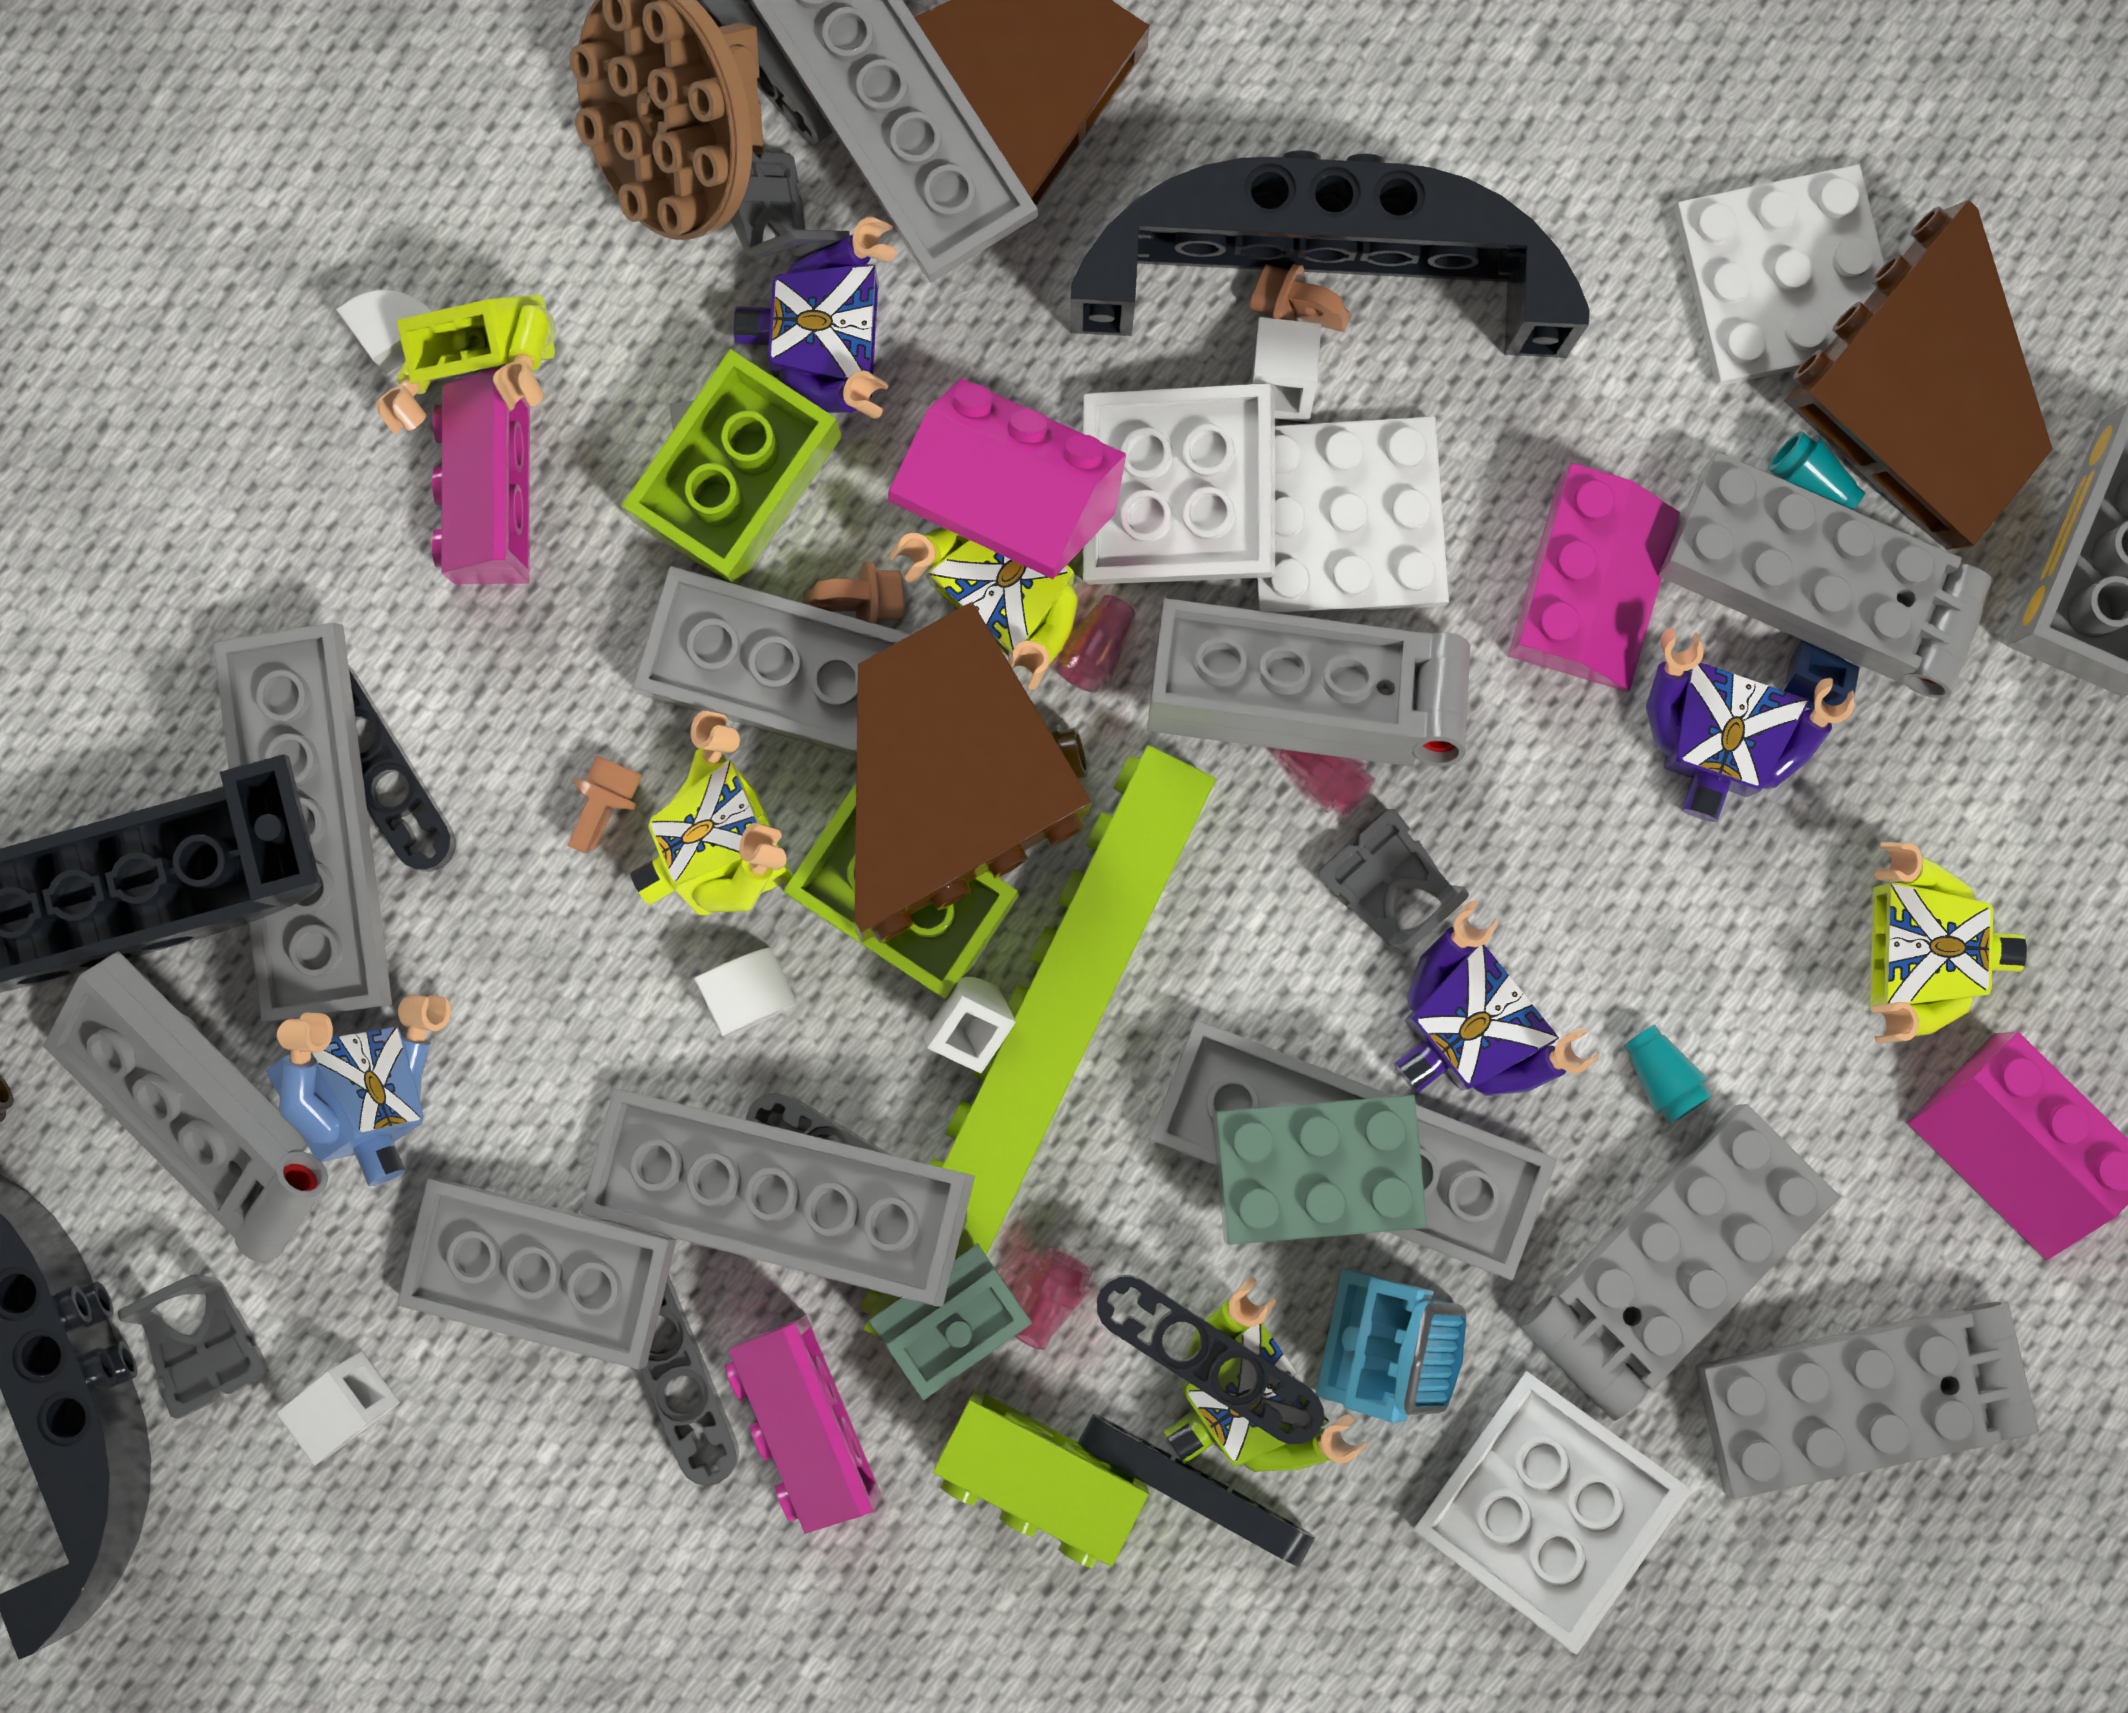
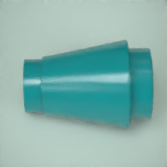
(1814, 467)
(1667, 1075)

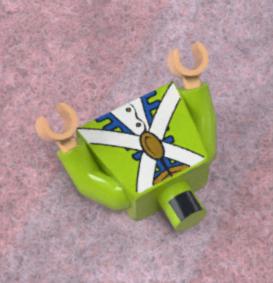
(1235, 1435)

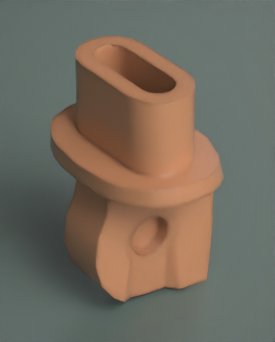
(1287, 296)
(873, 596)
(607, 788)

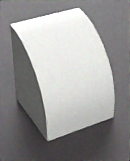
(374, 323)
(1289, 360)
(746, 991)
(970, 1024)
(337, 1407)

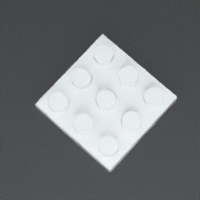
(1778, 268)
(1191, 486)
(1356, 518)
(1552, 1512)

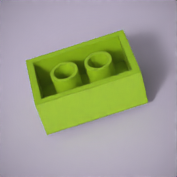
(732, 469)
(939, 943)
(1039, 1480)

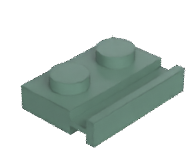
(945, 1341)

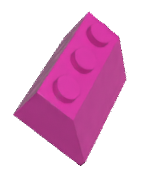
(1008, 478)
(482, 484)
(1594, 578)
(2028, 1144)
(803, 1426)

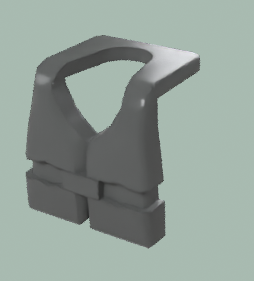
(775, 199)
(1380, 865)
(204, 1364)

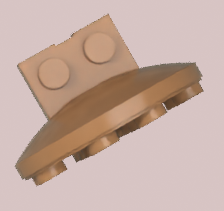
(669, 111)

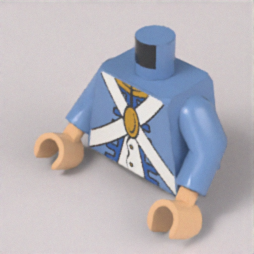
(357, 1088)

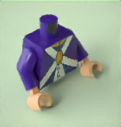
(825, 322)
(1731, 728)
(1479, 1021)

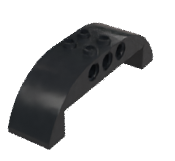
(1336, 220)
(155, 876)
(74, 1417)

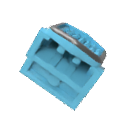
(1391, 1348)

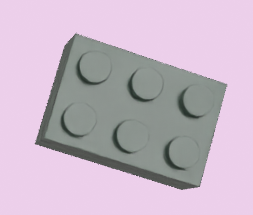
(1319, 1169)

